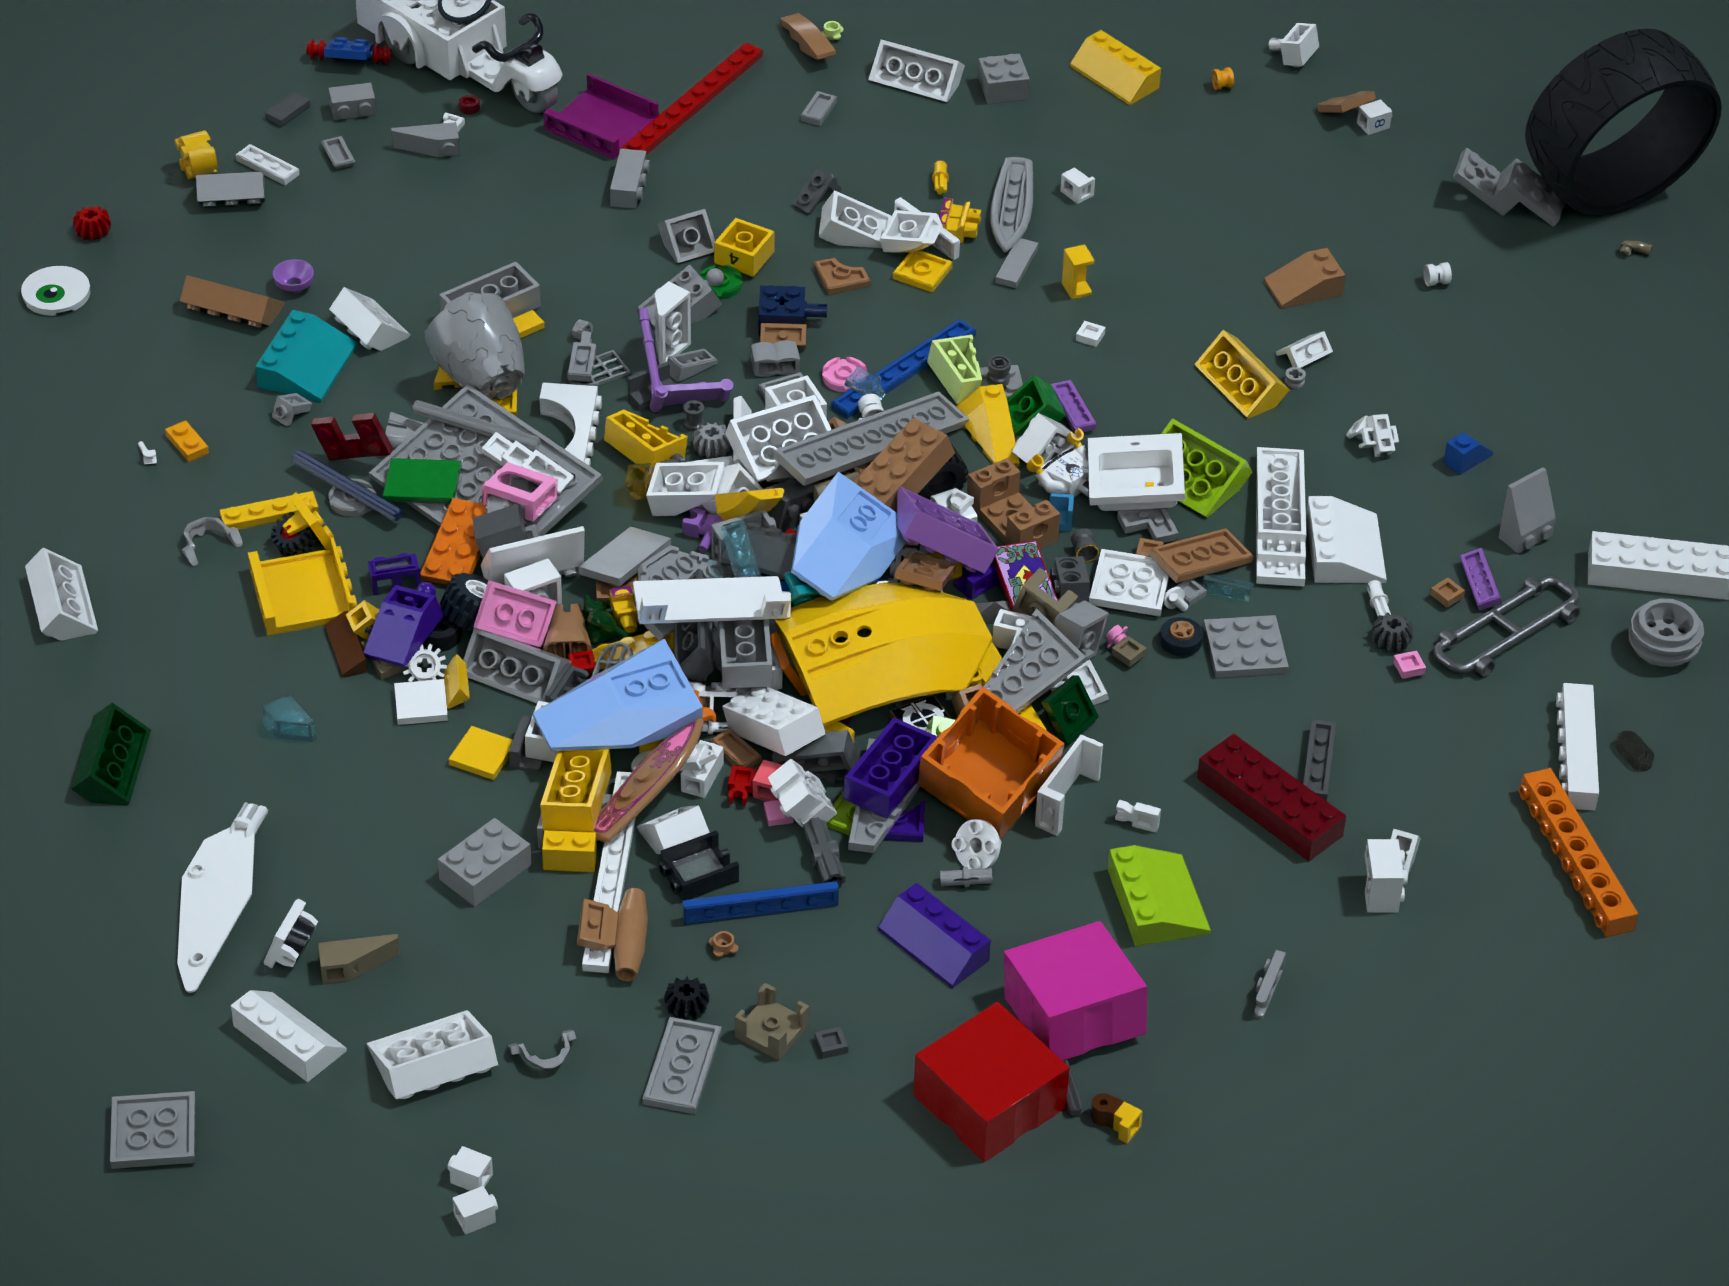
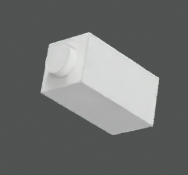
(700, 780)

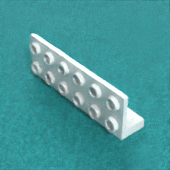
(710, 600)

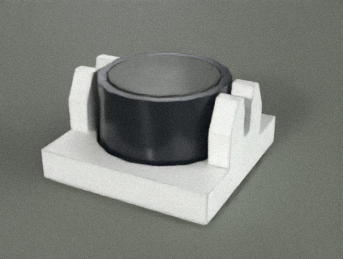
(291, 937)

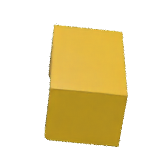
(1074, 271)

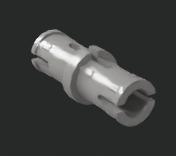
(966, 877)

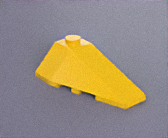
(990, 422)

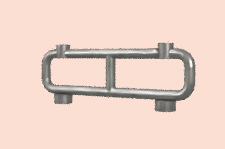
(1483, 662)

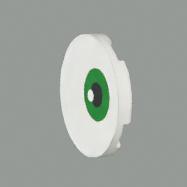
(55, 290)

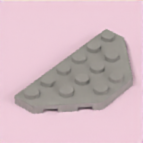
(677, 565)

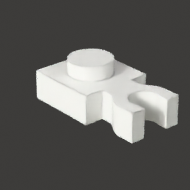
(1141, 815)

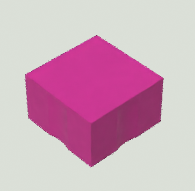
(1076, 990)

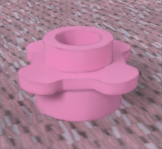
(1115, 635)

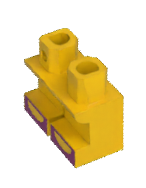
(960, 219)
(624, 608)

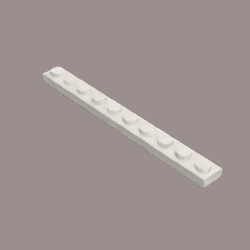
(610, 883)

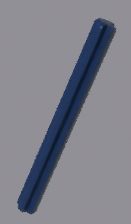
(347, 485)

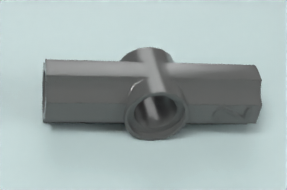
(824, 851)

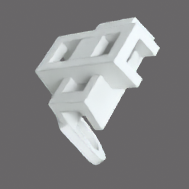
(1379, 429)

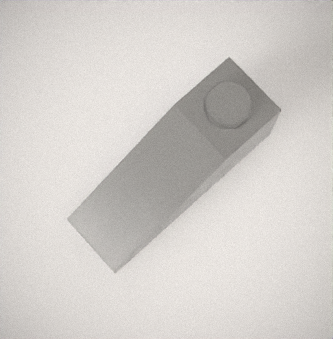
(431, 140)

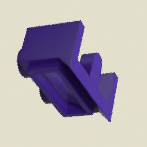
(393, 569)

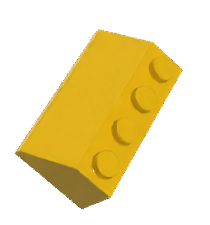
(1116, 68)
(1241, 376)

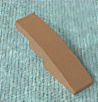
(808, 36)

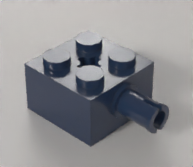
(786, 306)

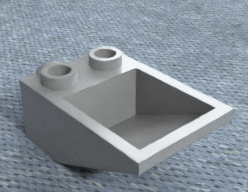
(702, 297)

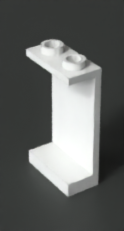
(1082, 759)

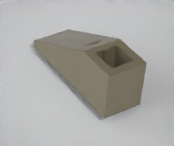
(353, 957)

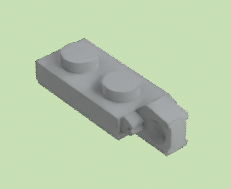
(582, 359)

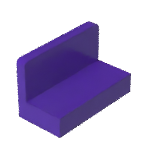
(977, 583)

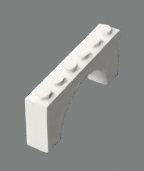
(578, 410)

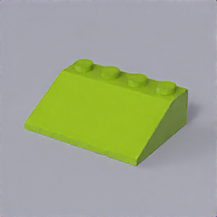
(1210, 470)
(1156, 895)

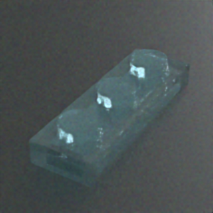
(740, 550)

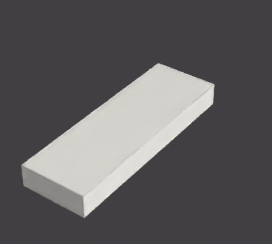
(268, 164)

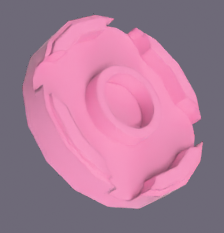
(838, 370)

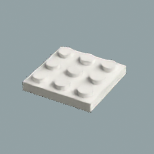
(1129, 583)

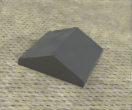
(499, 528)

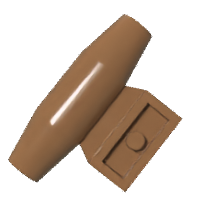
(623, 931)

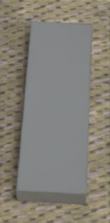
(1016, 263)

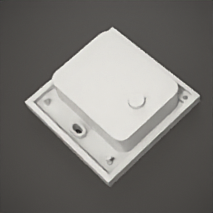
(1125, 464)

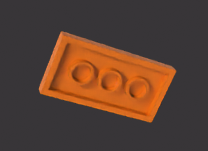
(455, 543)

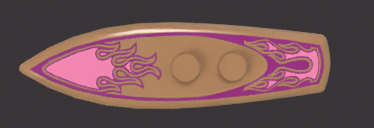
(647, 781)

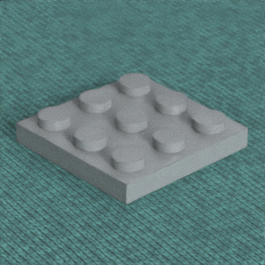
(1245, 646)
(153, 1129)

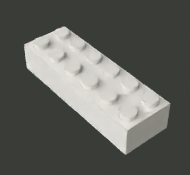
(1658, 565)

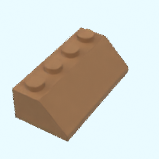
(230, 301)

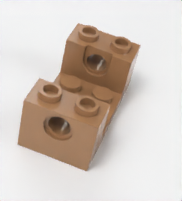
(1007, 511)

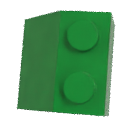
(1029, 400)

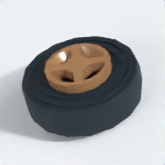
(1181, 636)

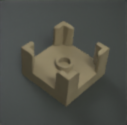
(1034, 597)
(771, 1025)

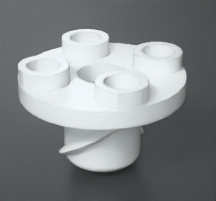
(977, 844)

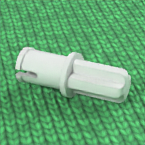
(1378, 599)

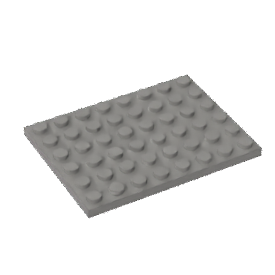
(448, 442)

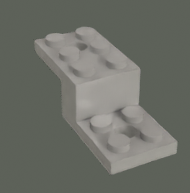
(1509, 187)

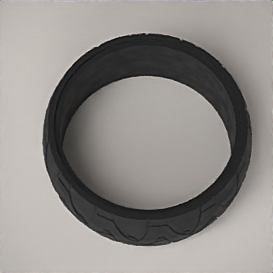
(1594, 92)

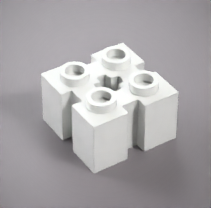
(800, 794)

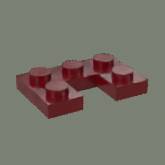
(367, 442)

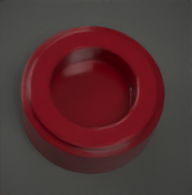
(469, 104)

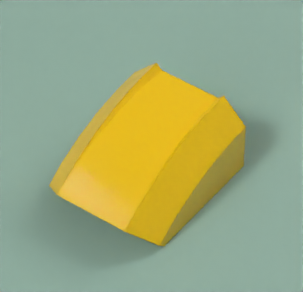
(742, 503)

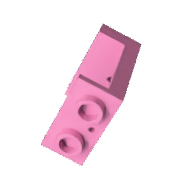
(534, 502)

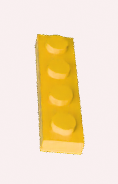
(263, 512)

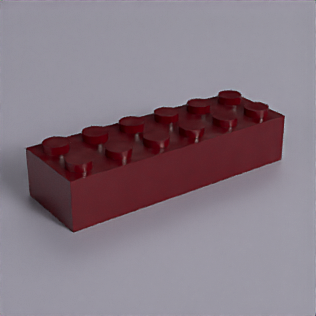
(1271, 797)

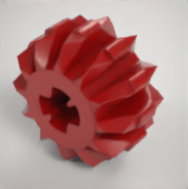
(91, 223)

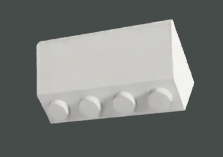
(916, 71)
(60, 596)
(285, 1033)

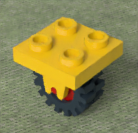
(300, 529)

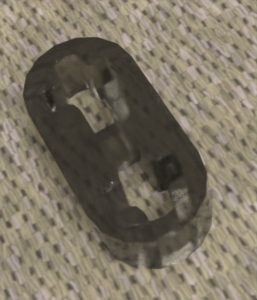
(1632, 752)

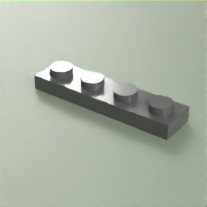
(1319, 757)

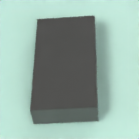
(287, 109)

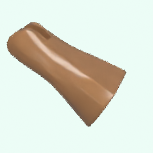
(567, 630)

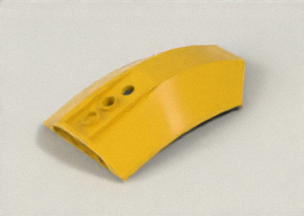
(915, 647)

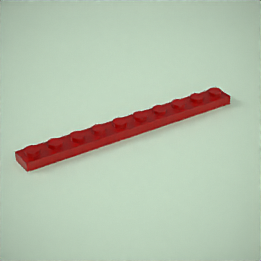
(695, 99)

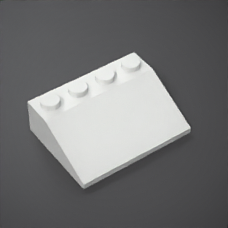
(761, 433)
(1343, 542)
(562, 548)
(433, 1054)

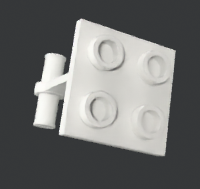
(715, 690)

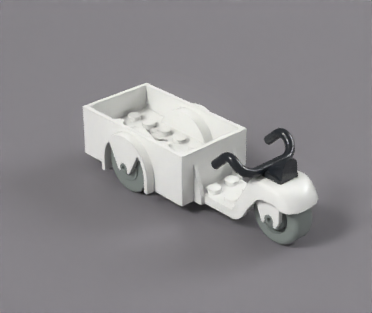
(466, 48)

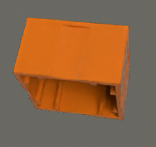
(989, 762)

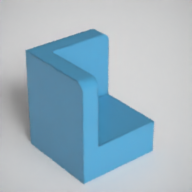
(1064, 505)

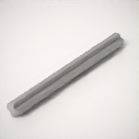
(474, 424)

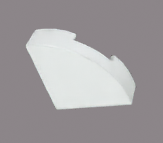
(449, 118)
(960, 501)

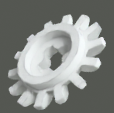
(432, 659)

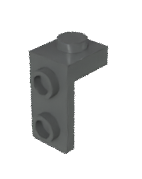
(815, 189)

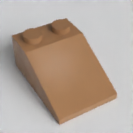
(1307, 279)

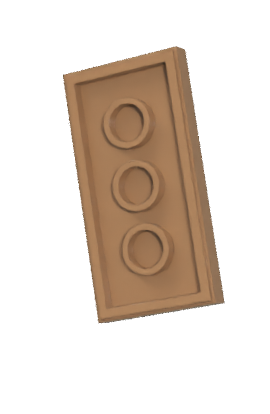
(1201, 555)

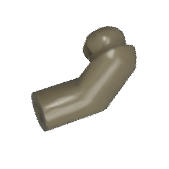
(1637, 246)

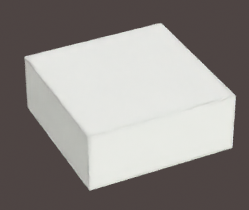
(1090, 333)

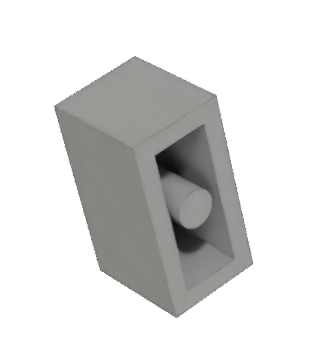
(352, 101)

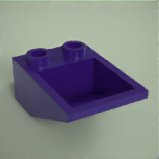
(403, 624)

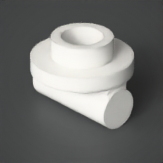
(1175, 598)

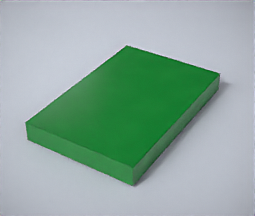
(422, 480)

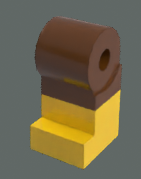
(1117, 1115)

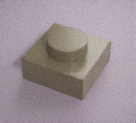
(1129, 651)

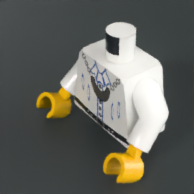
(1067, 471)

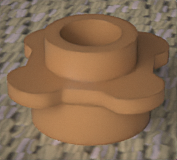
(723, 944)

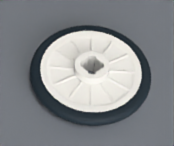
(462, 10)

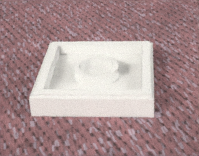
(421, 702)

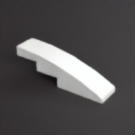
(504, 451)

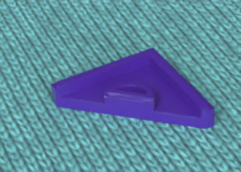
(909, 825)

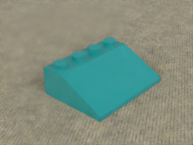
(304, 357)

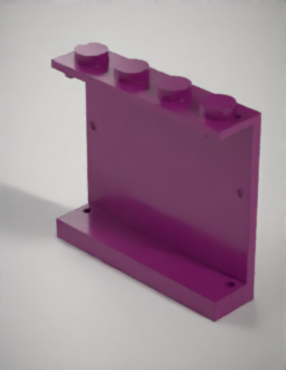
(602, 117)

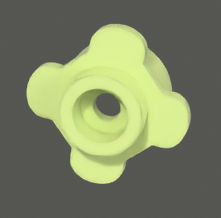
(832, 30)

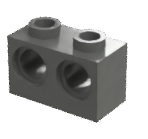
(1072, 575)

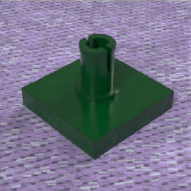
(1070, 709)

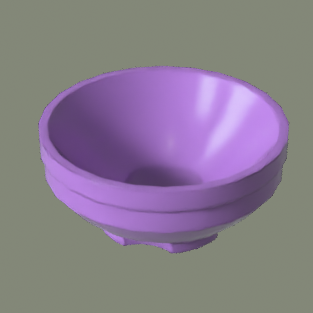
(293, 271)

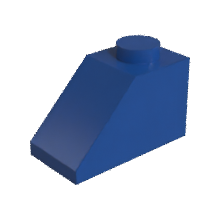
(1464, 453)

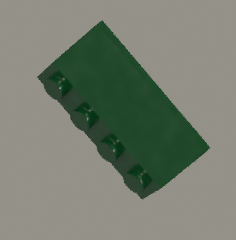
(111, 757)

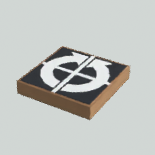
(919, 712)

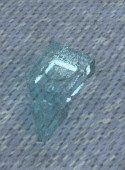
(865, 383)

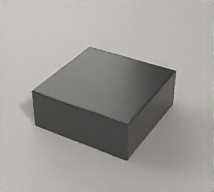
(831, 1042)

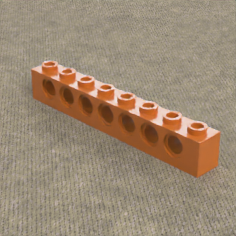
(1578, 853)

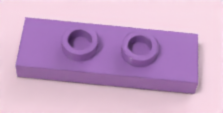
(1074, 407)
(1480, 579)

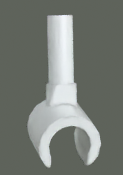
(149, 456)

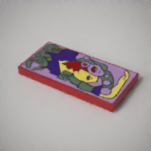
(1016, 565)

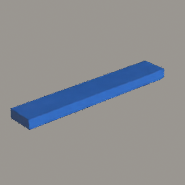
(760, 903)

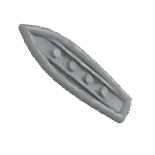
(1012, 202)

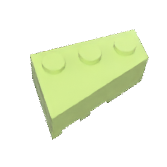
(956, 365)

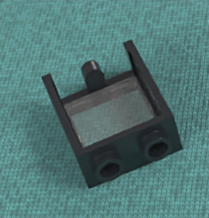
(697, 866)

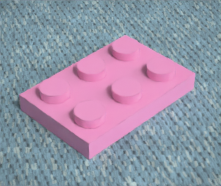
(515, 613)

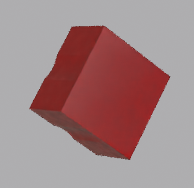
(991, 1081)

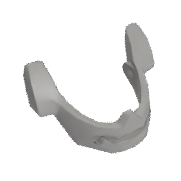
(199, 527)
(546, 1064)

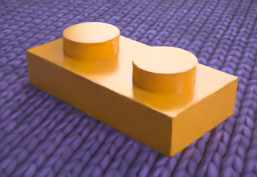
(187, 441)

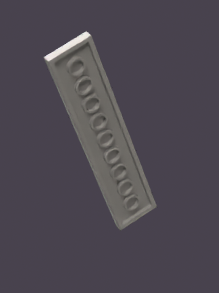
(864, 439)

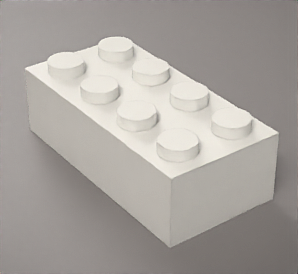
(774, 720)

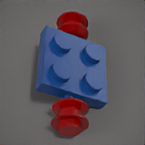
(341, 48)

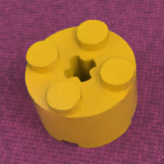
(196, 154)

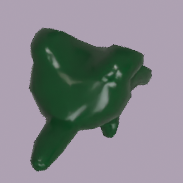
(599, 623)

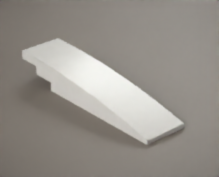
(1280, 517)

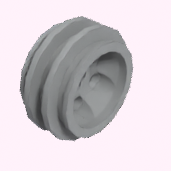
(1666, 632)

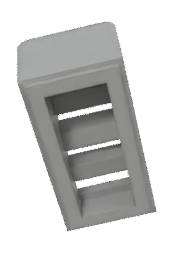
(689, 363)

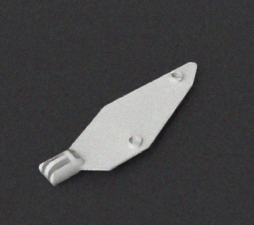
(216, 893)

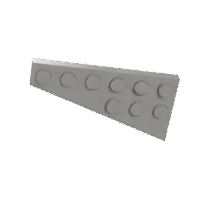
(1034, 663)

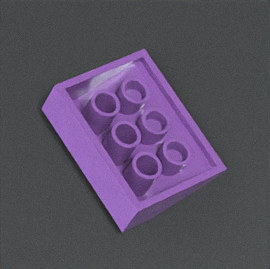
(944, 531)

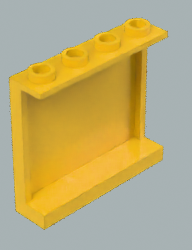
(301, 589)

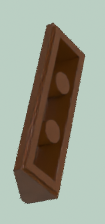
(345, 646)

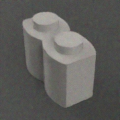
(775, 358)

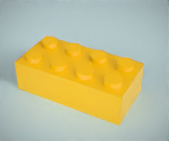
(576, 790)

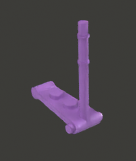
(678, 393)

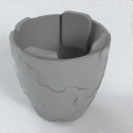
(478, 344)

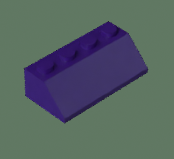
(935, 936)

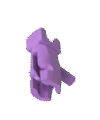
(700, 524)

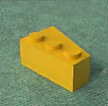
(640, 440)

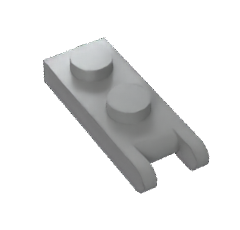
(1267, 985)

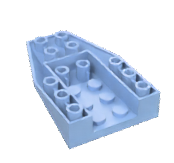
(845, 540)
(623, 705)

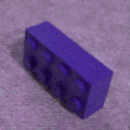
(887, 768)

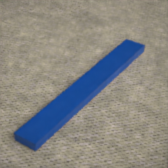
(901, 369)

